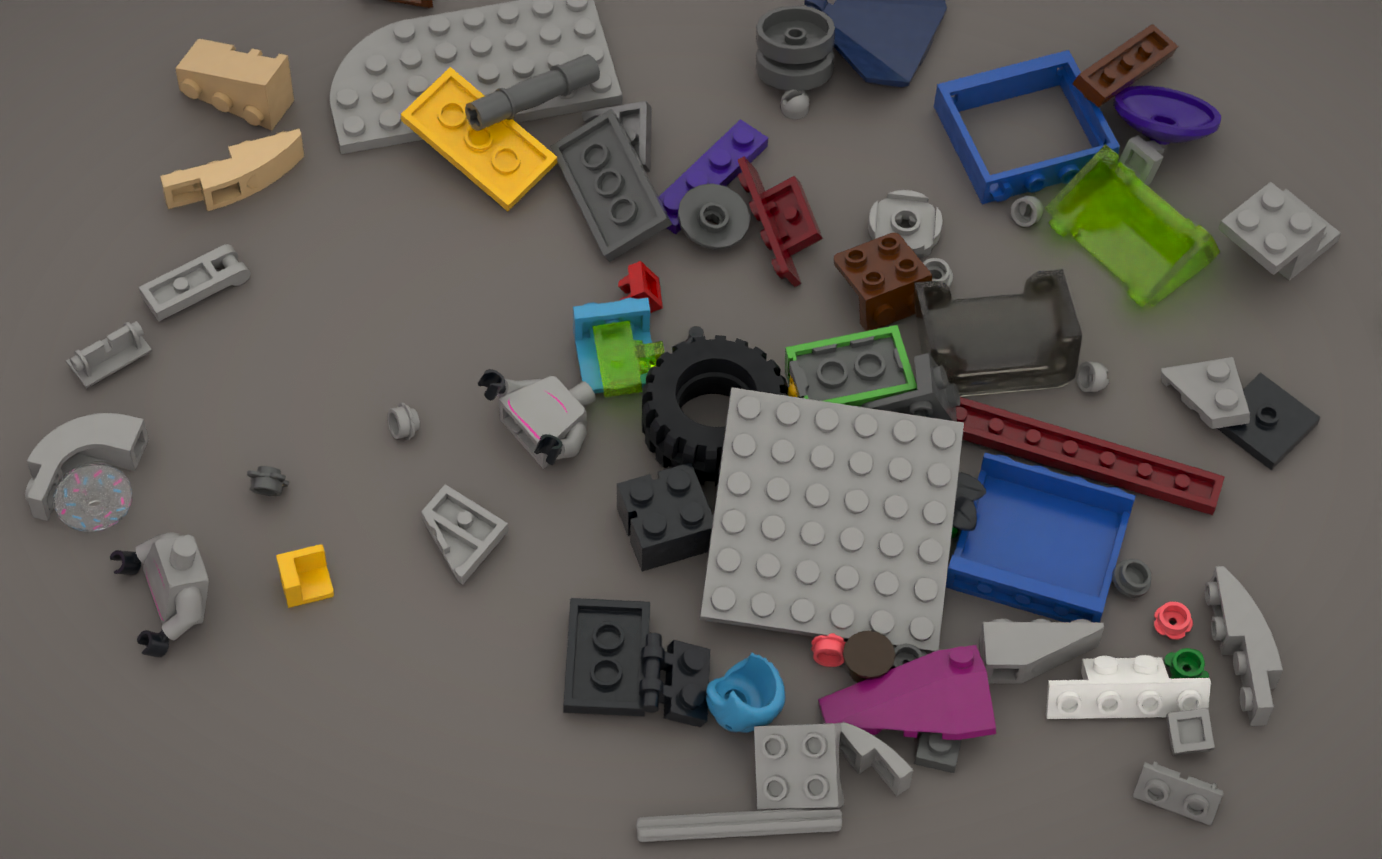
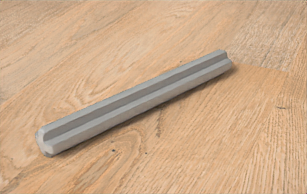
(738, 824)

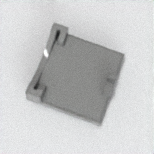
(798, 766)

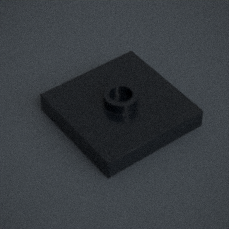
(1275, 423)

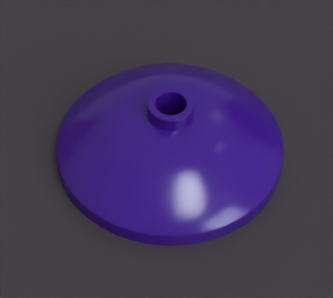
(1166, 114)

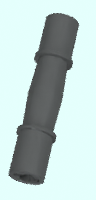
(532, 92)

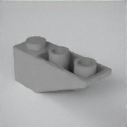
(1026, 649)

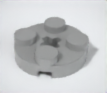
(912, 207)

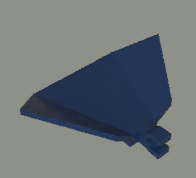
(884, 37)

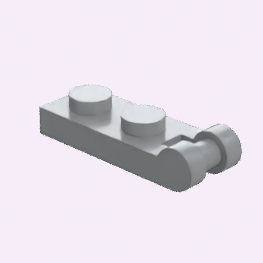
(194, 282)

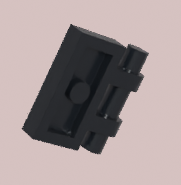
(685, 682)

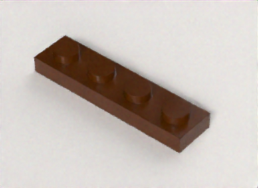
(1125, 65)

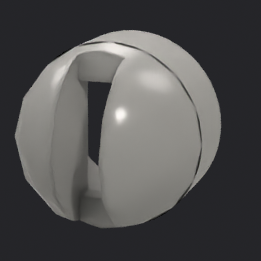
(795, 104)
(1022, 207)
(1085, 373)

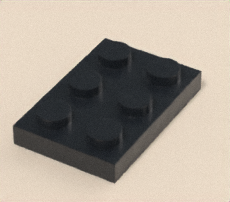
(605, 656)

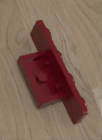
(785, 218)

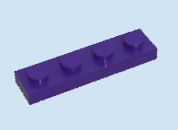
(715, 166)

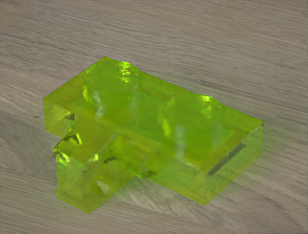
(622, 358)

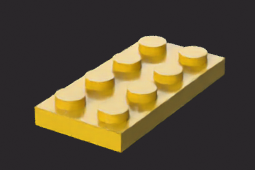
(497, 159)

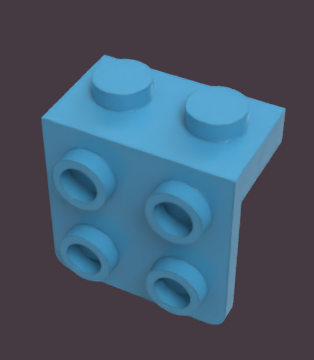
(605, 313)

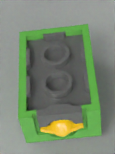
(850, 368)

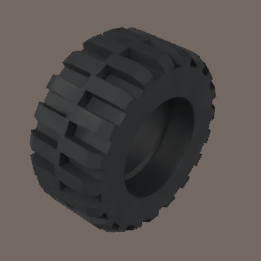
(694, 371)

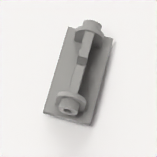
(109, 354)
(1185, 797)

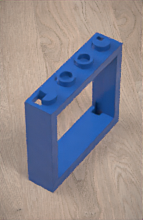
(1010, 83)

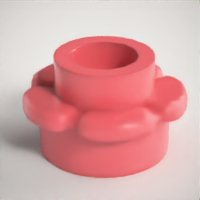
(1176, 612)
(828, 650)

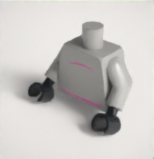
(542, 414)
(176, 584)

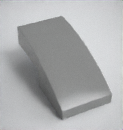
(866, 750)

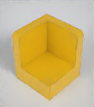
(304, 575)

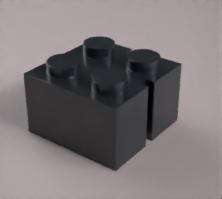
(669, 514)

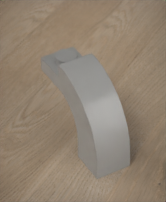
(84, 440)

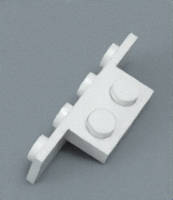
(1125, 690)

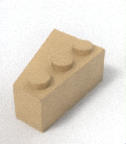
(237, 81)

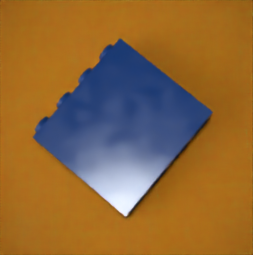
(1041, 541)

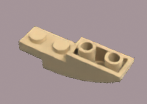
(247, 171)

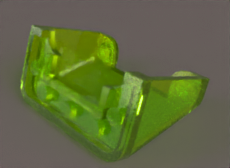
(1130, 229)

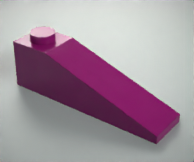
(931, 694)

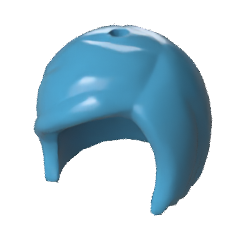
(747, 695)

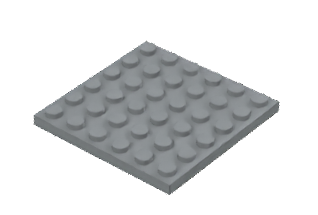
(832, 519)

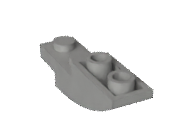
(1247, 637)

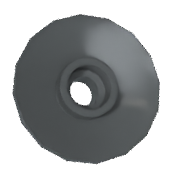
(715, 204)

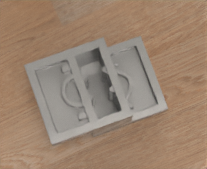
(1279, 231)

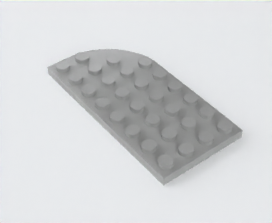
(484, 45)

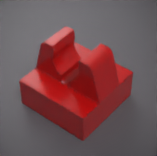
(642, 284)

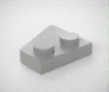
(1211, 390)
(462, 530)

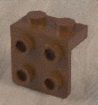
(883, 278)

